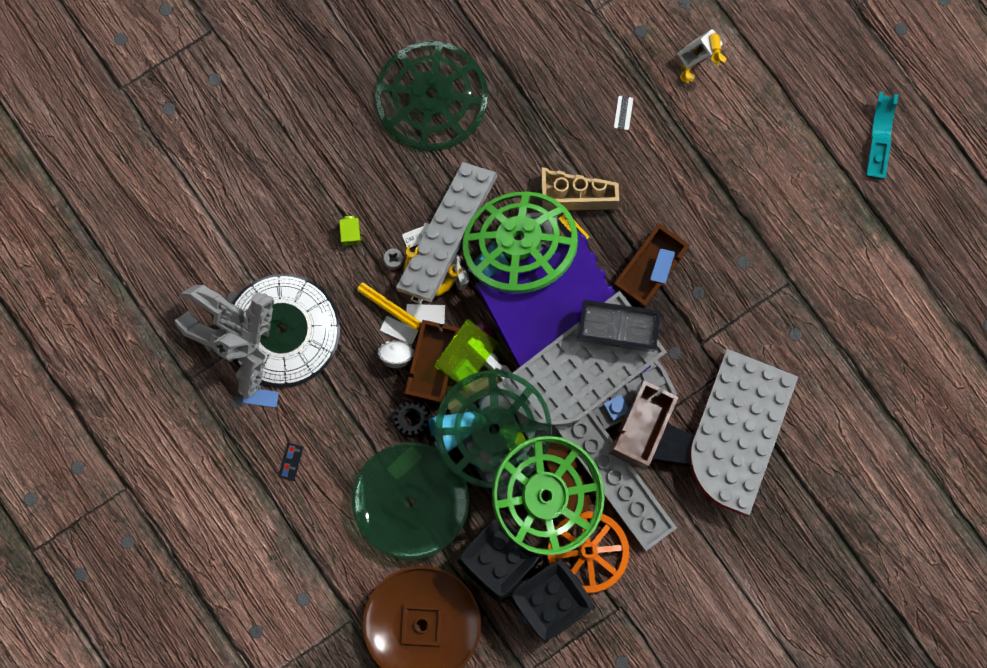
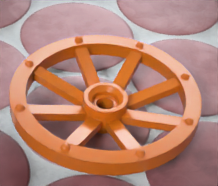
(624, 547)

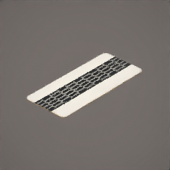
(623, 112)

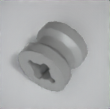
(393, 263)

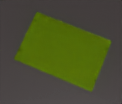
(466, 352)

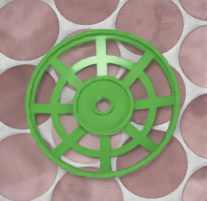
(520, 248)
(557, 491)

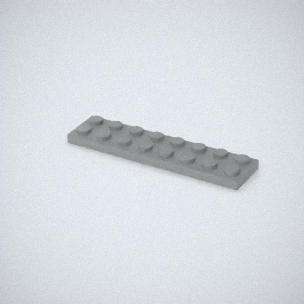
(446, 232)
(621, 482)

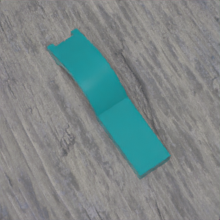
(881, 136)

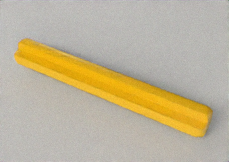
(389, 306)

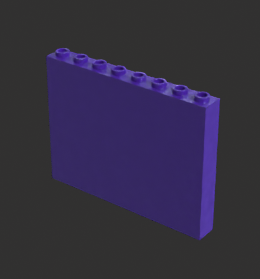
(541, 316)

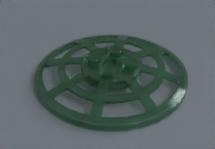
(431, 106)
(484, 419)

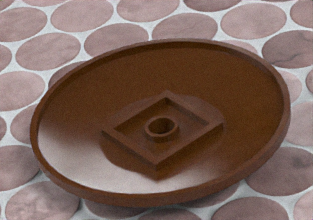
(421, 595)

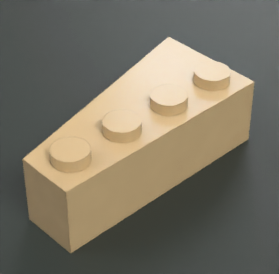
(578, 192)

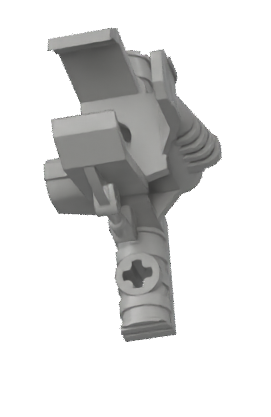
(237, 335)

